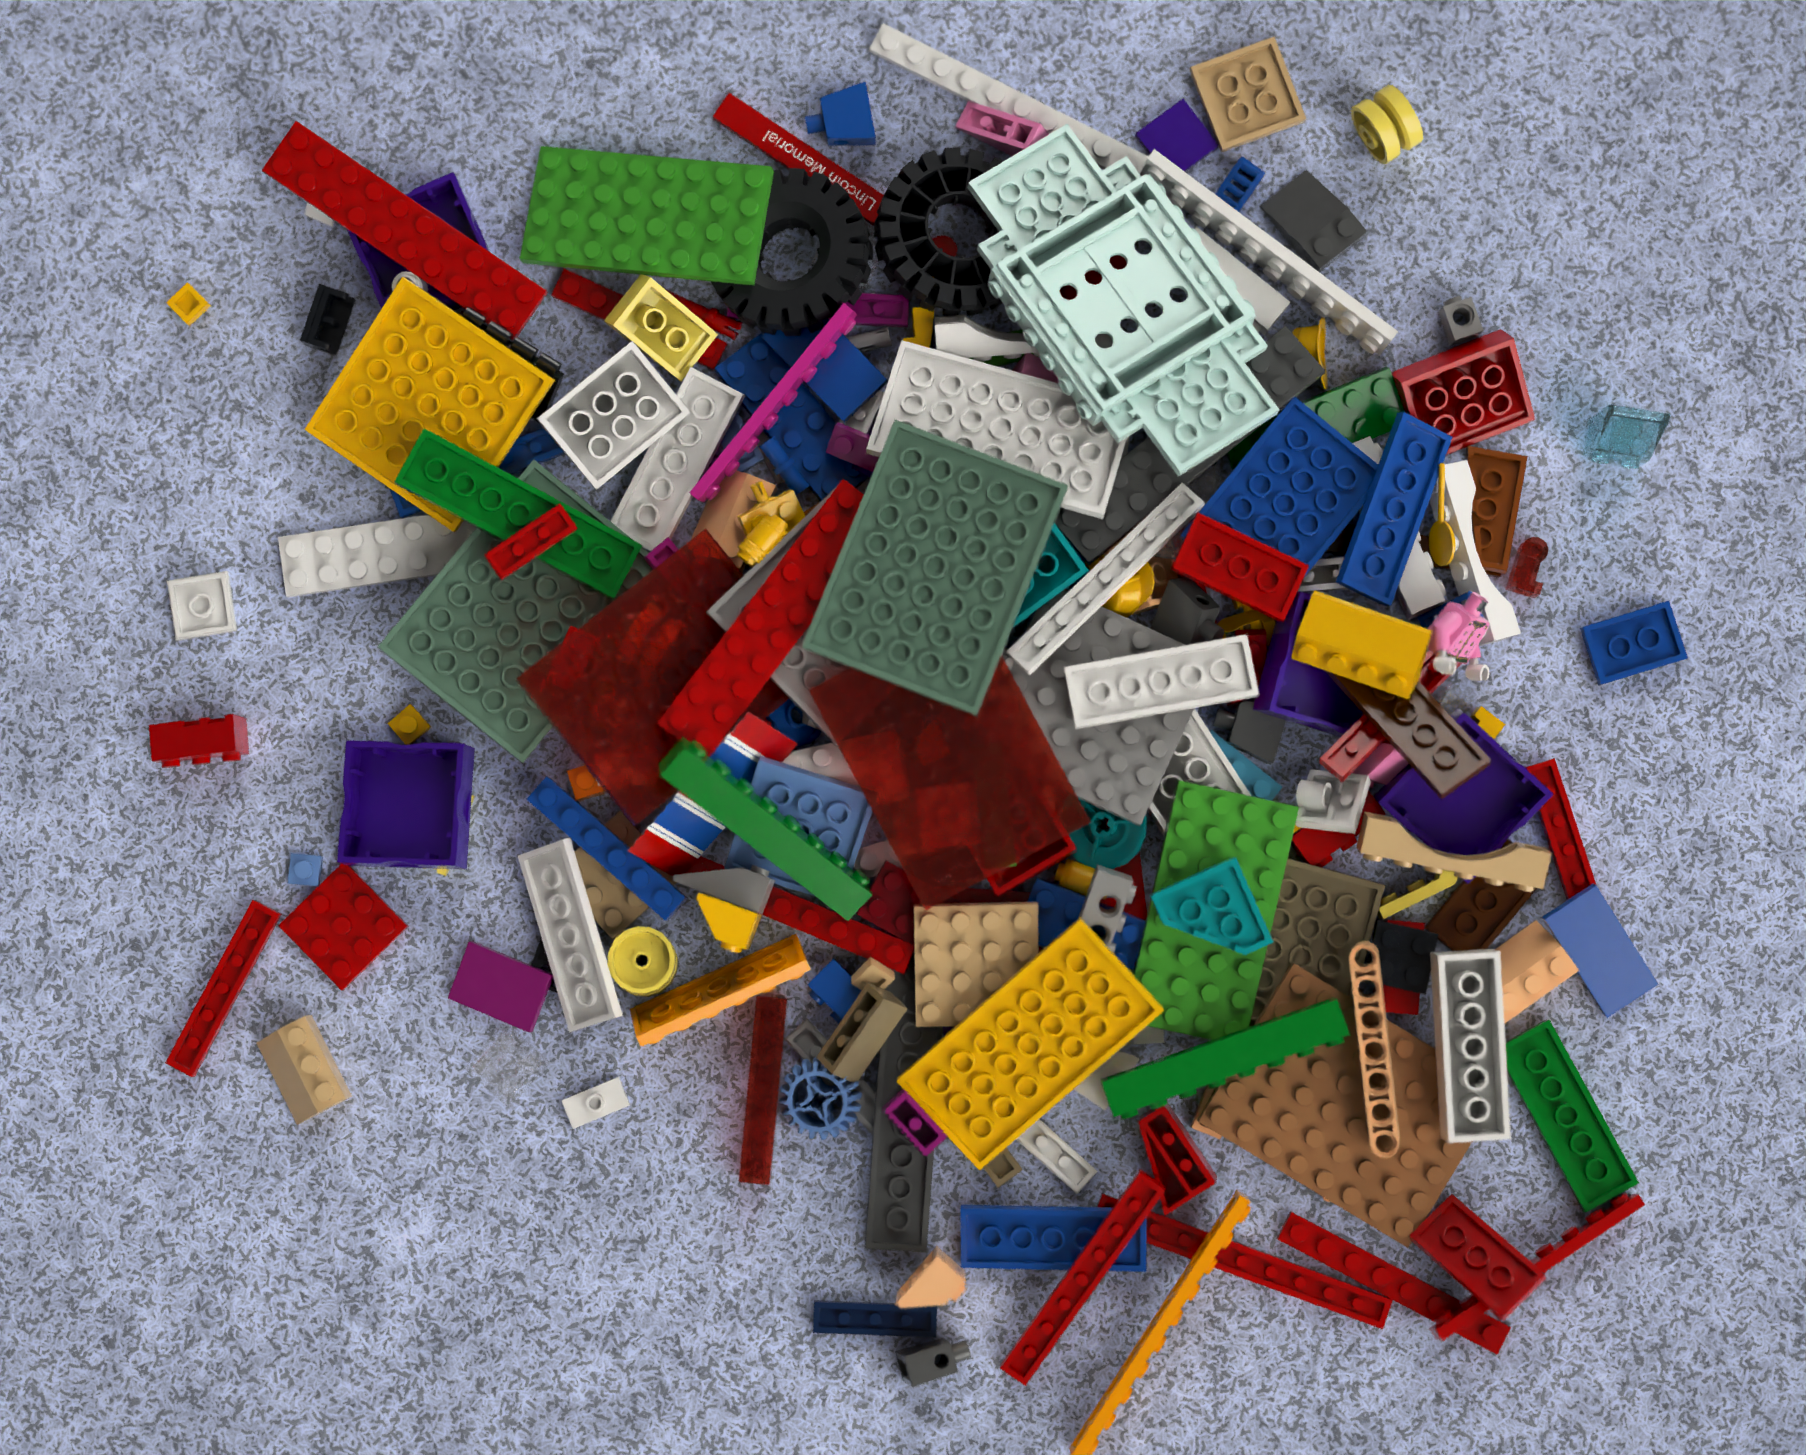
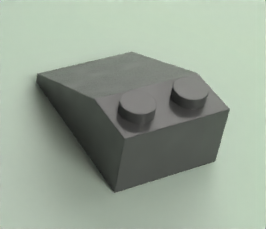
(1313, 221)

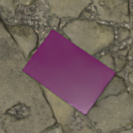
(500, 986)

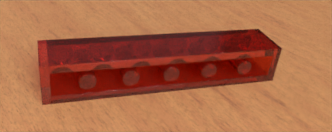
(763, 1090)

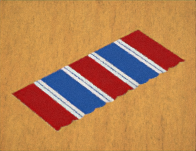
(684, 827)

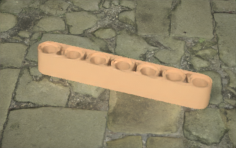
(1374, 1064)

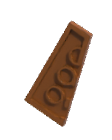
(1495, 503)

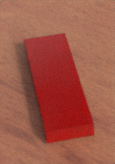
(530, 542)

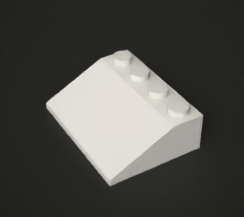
(613, 415)
(1196, 761)

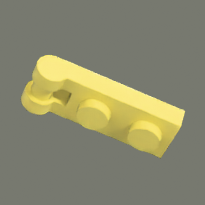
(1416, 892)

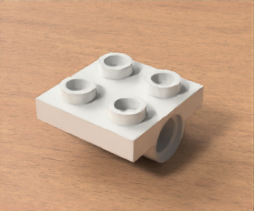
(1329, 803)

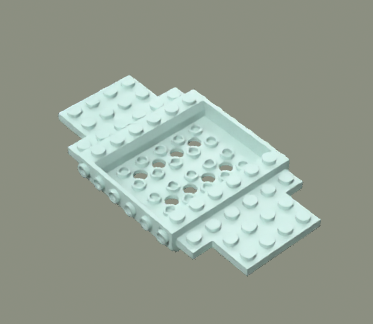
(1178, 371)

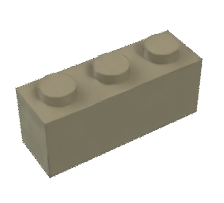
(861, 1032)

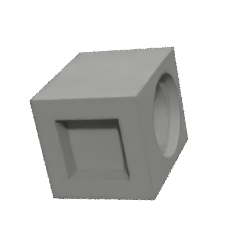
(1460, 333)

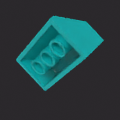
(1055, 571)

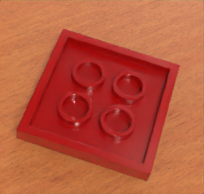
(343, 926)

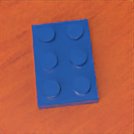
(1633, 643)

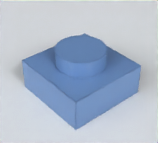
(305, 869)

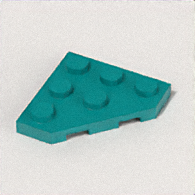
(1215, 908)

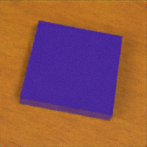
(1178, 136)

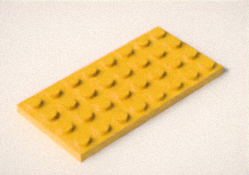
(1030, 1043)

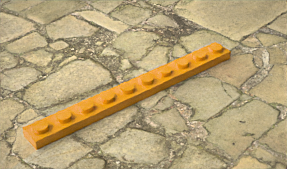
(1167, 1315)

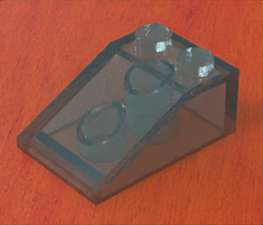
(1624, 435)

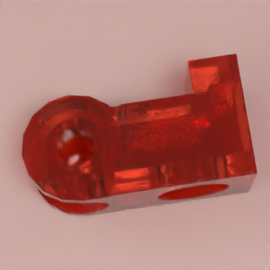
(1526, 567)

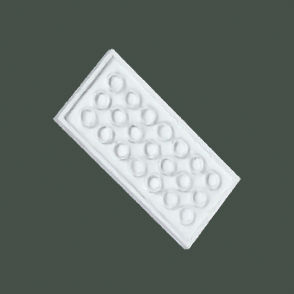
(1004, 417)

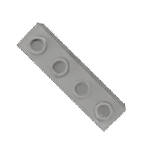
(1107, 883)

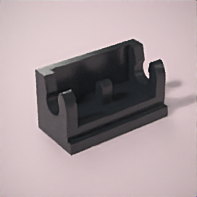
(327, 320)

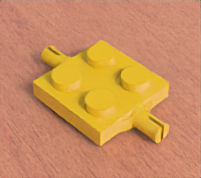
(784, 505)

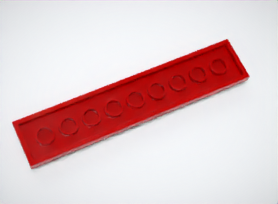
(403, 230)
(764, 629)

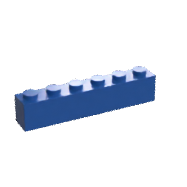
(607, 848)

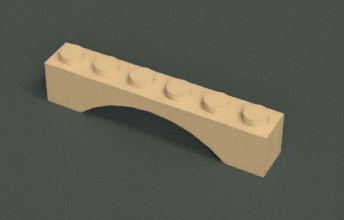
(1516, 863)

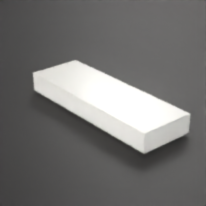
(1057, 1156)

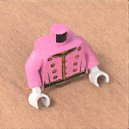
(1458, 636)

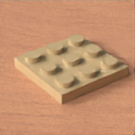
(1247, 94)
(610, 900)

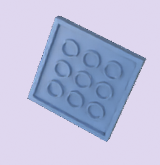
(820, 804)

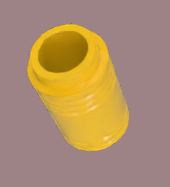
(762, 539)
(1075, 876)

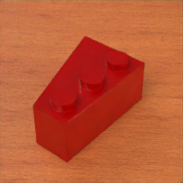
(199, 740)
(1174, 1158)

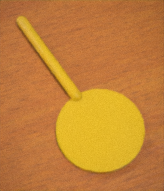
(1441, 534)

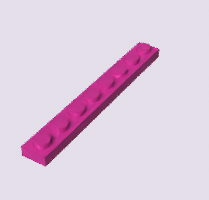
(781, 395)

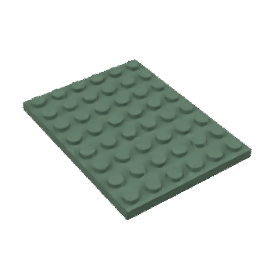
(935, 567)
(480, 633)

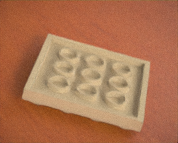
(968, 955)

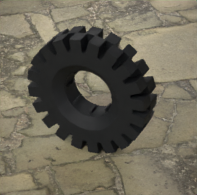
(906, 239)
(834, 278)

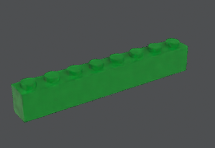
(765, 828)
(1225, 1057)

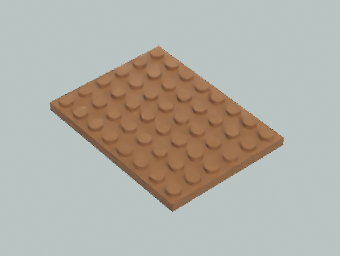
(1314, 1121)

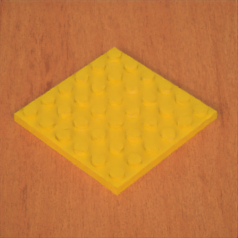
(430, 372)

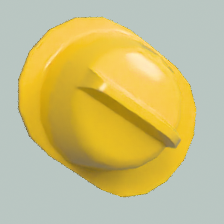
(1314, 340)
(1132, 593)

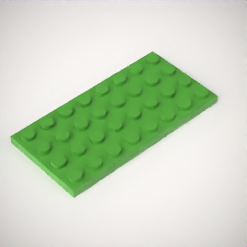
(647, 215)
(1198, 982)

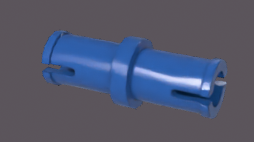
(784, 465)

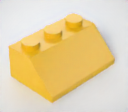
(729, 922)

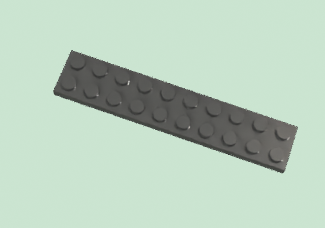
(1146, 476)
(898, 1172)

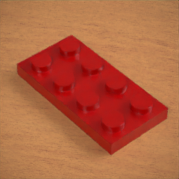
(1239, 567)
(1477, 1257)

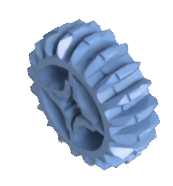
(824, 1110)

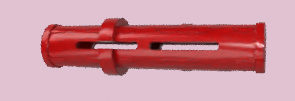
(711, 317)

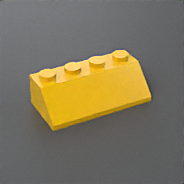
(1361, 644)

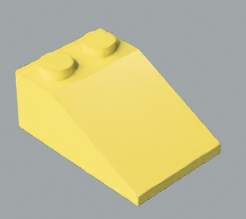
(661, 326)

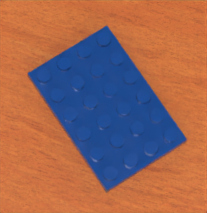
(1294, 486)

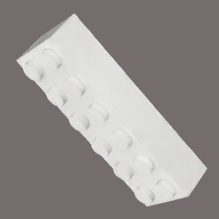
(1470, 1045)

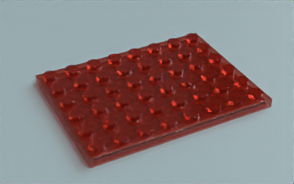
(629, 665)
(948, 785)

